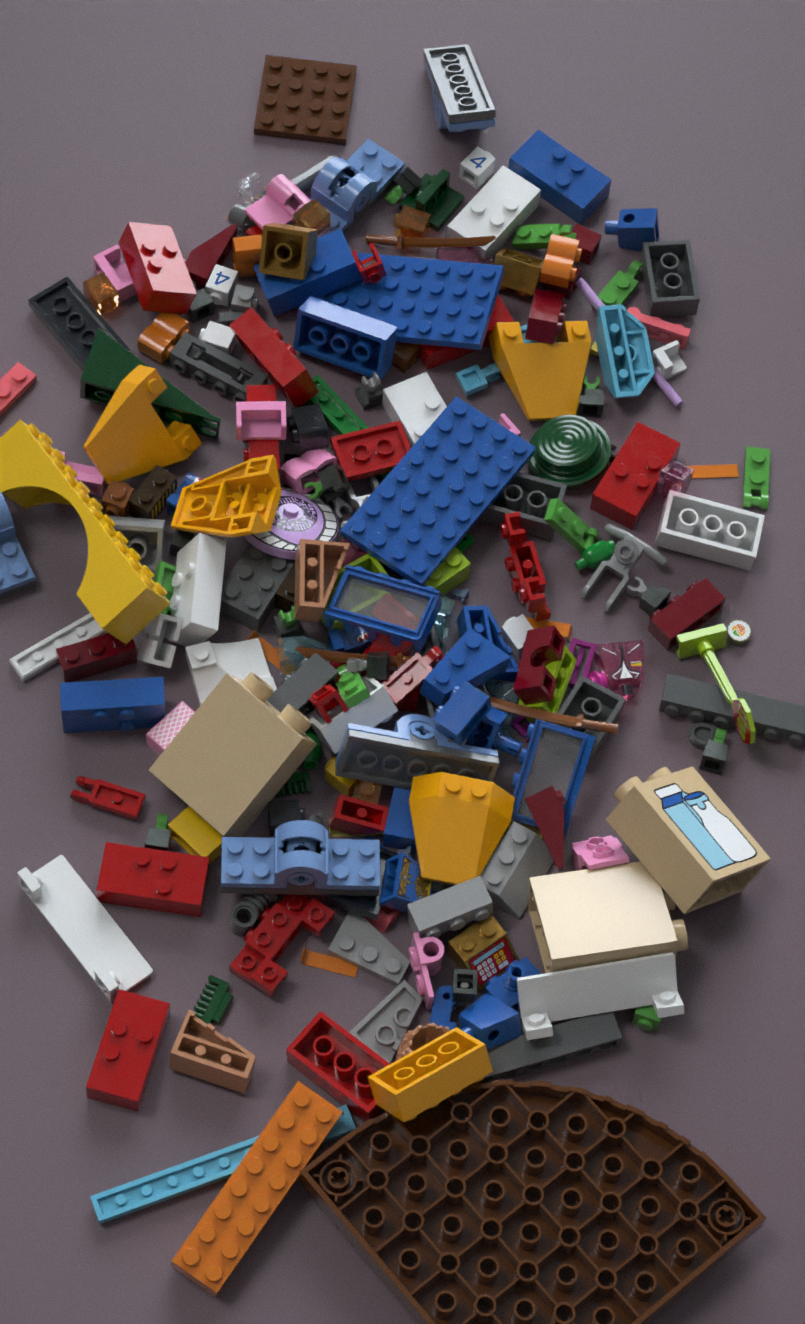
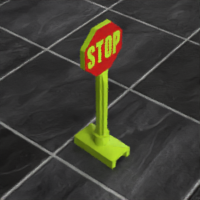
(705, 643)

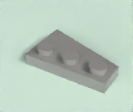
(368, 950)
(388, 1021)

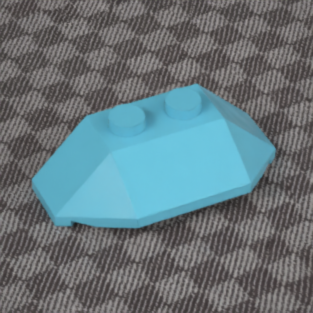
(623, 351)

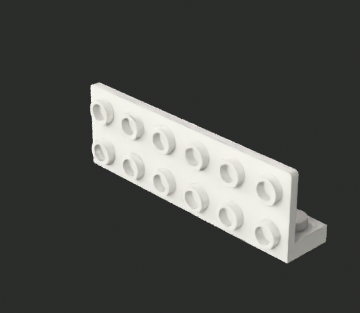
(85, 926)
(597, 991)

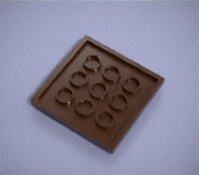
(305, 99)

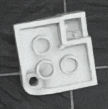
(212, 661)

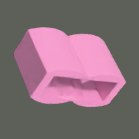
(306, 469)

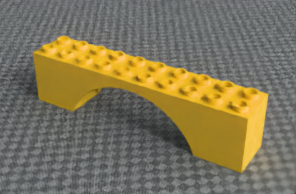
(115, 583)

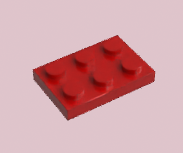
(370, 450)

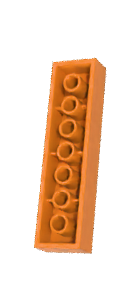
(256, 1189)

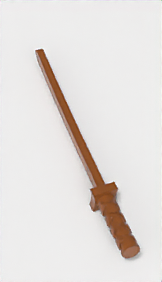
(402, 241)
(343, 657)
(560, 719)

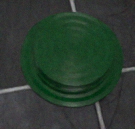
(570, 450)

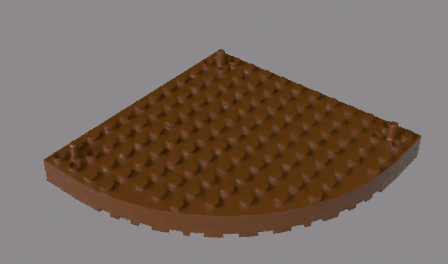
(531, 1207)

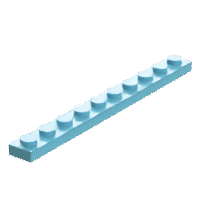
(186, 1177)

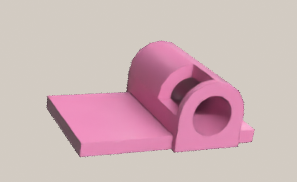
(275, 205)
(598, 853)
(426, 961)

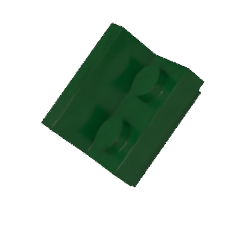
(435, 198)

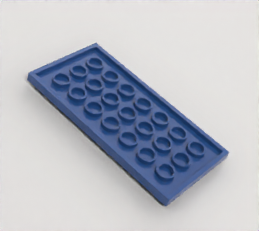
(428, 299)
(438, 491)

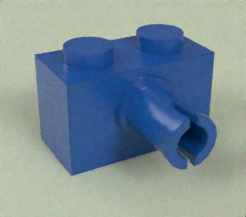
(462, 712)
(489, 734)
(505, 986)

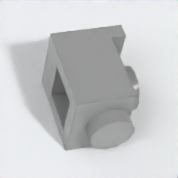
(244, 299)

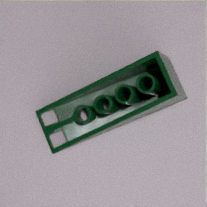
(111, 363)

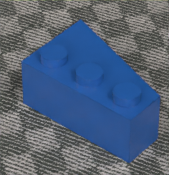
(483, 622)
(469, 660)

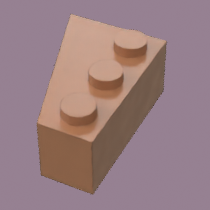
(315, 574)
(211, 1056)

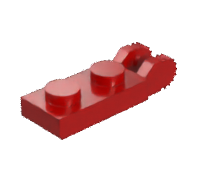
(109, 797)

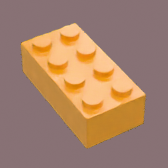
(430, 1074)

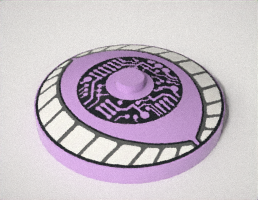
(294, 520)

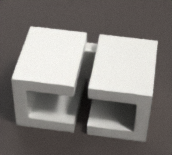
(152, 648)

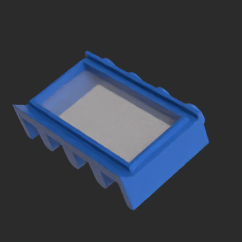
(384, 606)
(552, 758)

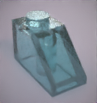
(445, 616)
(287, 655)

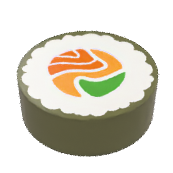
(738, 632)

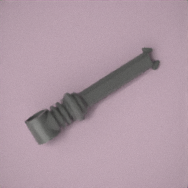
(303, 182)
(255, 904)

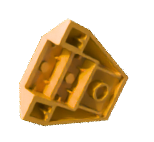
(232, 501)
(457, 824)

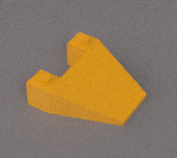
(543, 375)
(131, 434)

